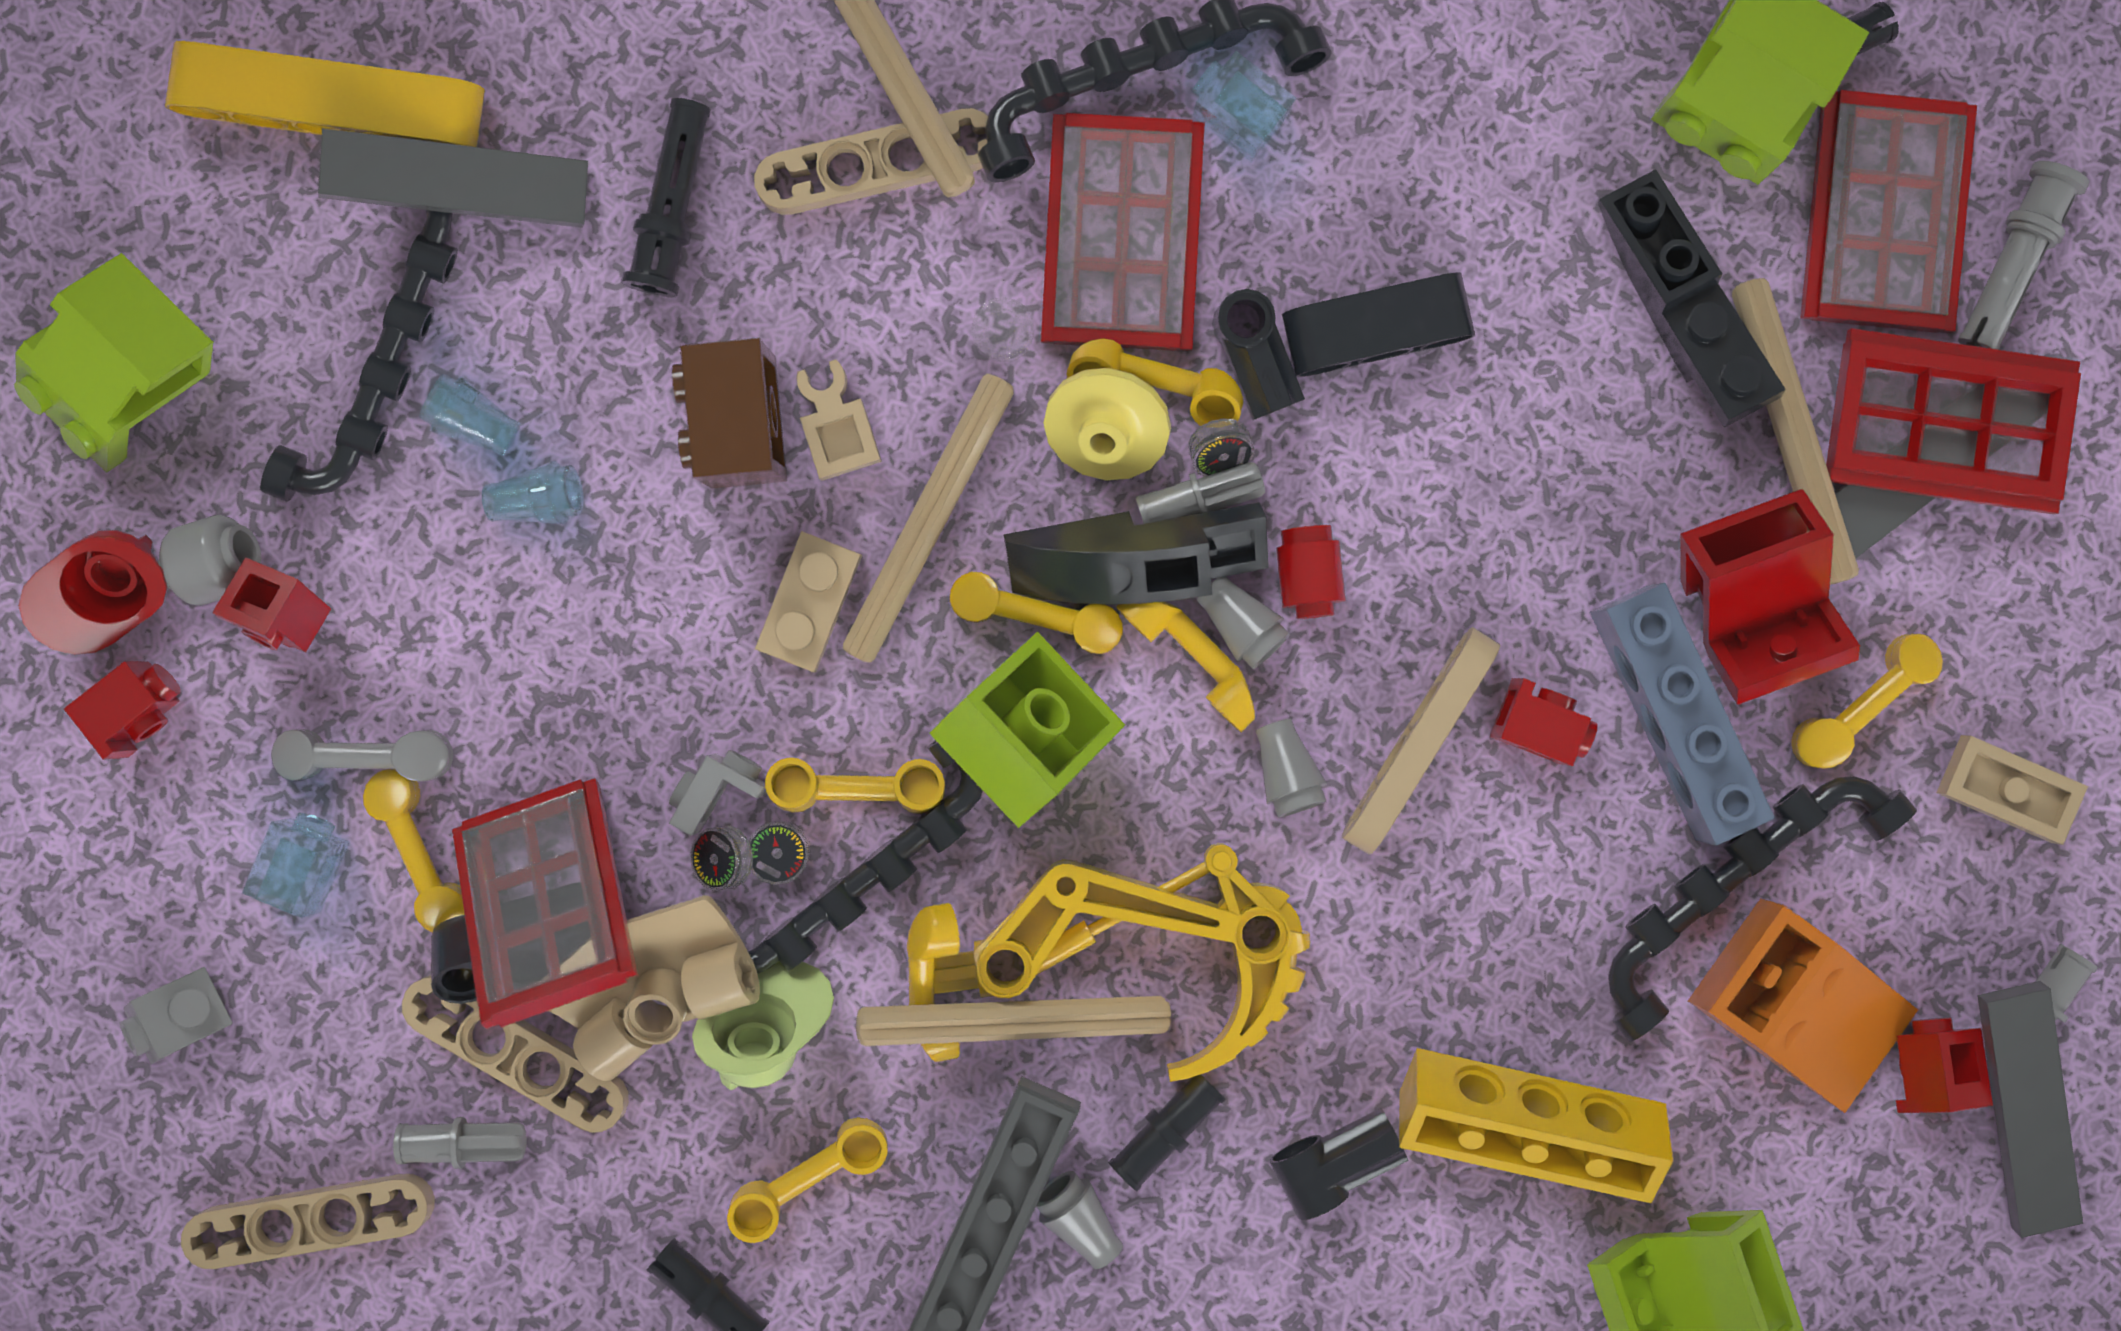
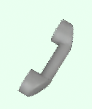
(414, 756)

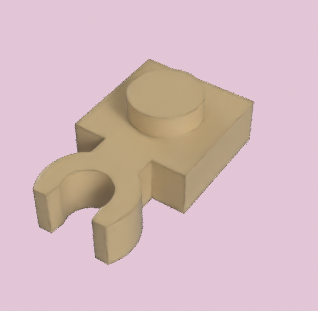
(838, 432)

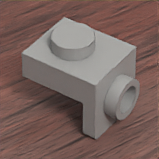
(699, 793)
(174, 1016)

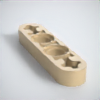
(872, 148)
(1421, 741)
(511, 1062)
(309, 1223)

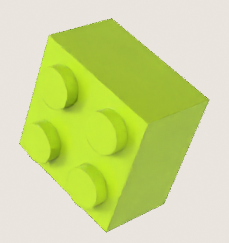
(1027, 729)

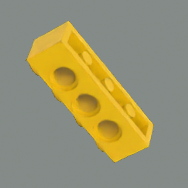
(1534, 1125)

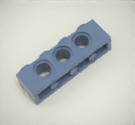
(1682, 714)

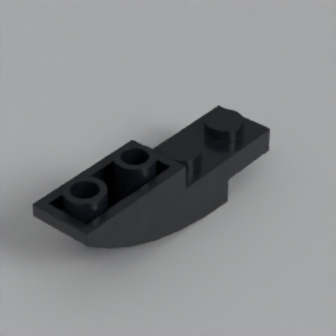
(1685, 301)
(1136, 564)

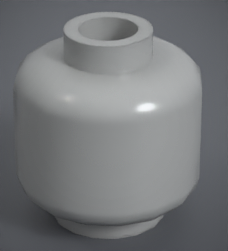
(205, 556)

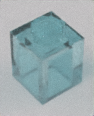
(1241, 104)
(296, 865)

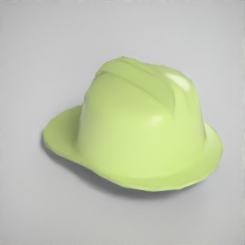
(762, 1039)

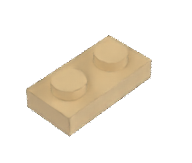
(808, 602)
(2012, 789)

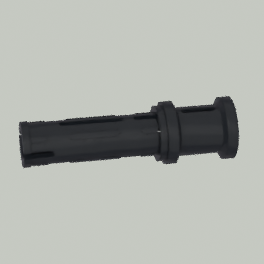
(670, 233)

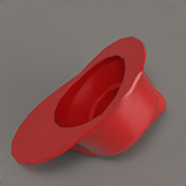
(93, 592)

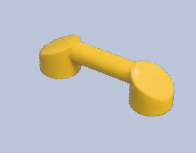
(1212, 390)
(977, 597)
(1232, 693)
(1831, 741)
(797, 791)
(389, 799)
(931, 936)
(756, 1205)

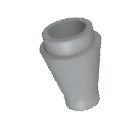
(1243, 622)
(1288, 770)
(1077, 1217)

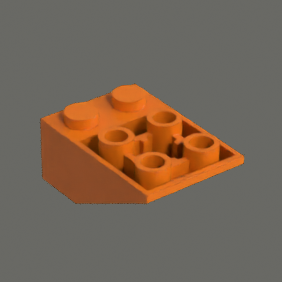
(1803, 1003)

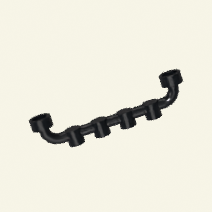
(1163, 48)
(380, 376)
(1750, 854)
(888, 865)

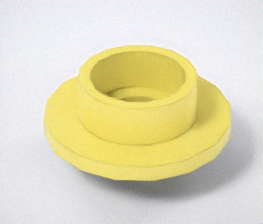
(1107, 424)

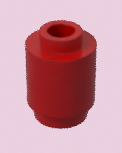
(1310, 571)

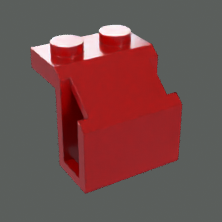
(1767, 596)

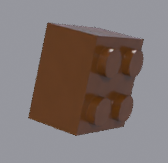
(730, 413)

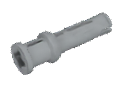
(2031, 231)

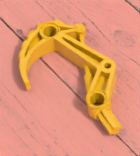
(1071, 887)

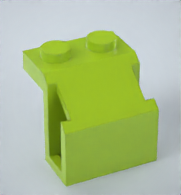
(1760, 82)
(109, 359)
(1700, 1279)

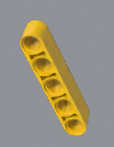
(320, 94)

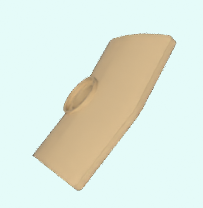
(682, 958)

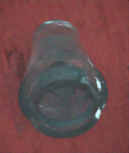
(468, 416)
(538, 495)

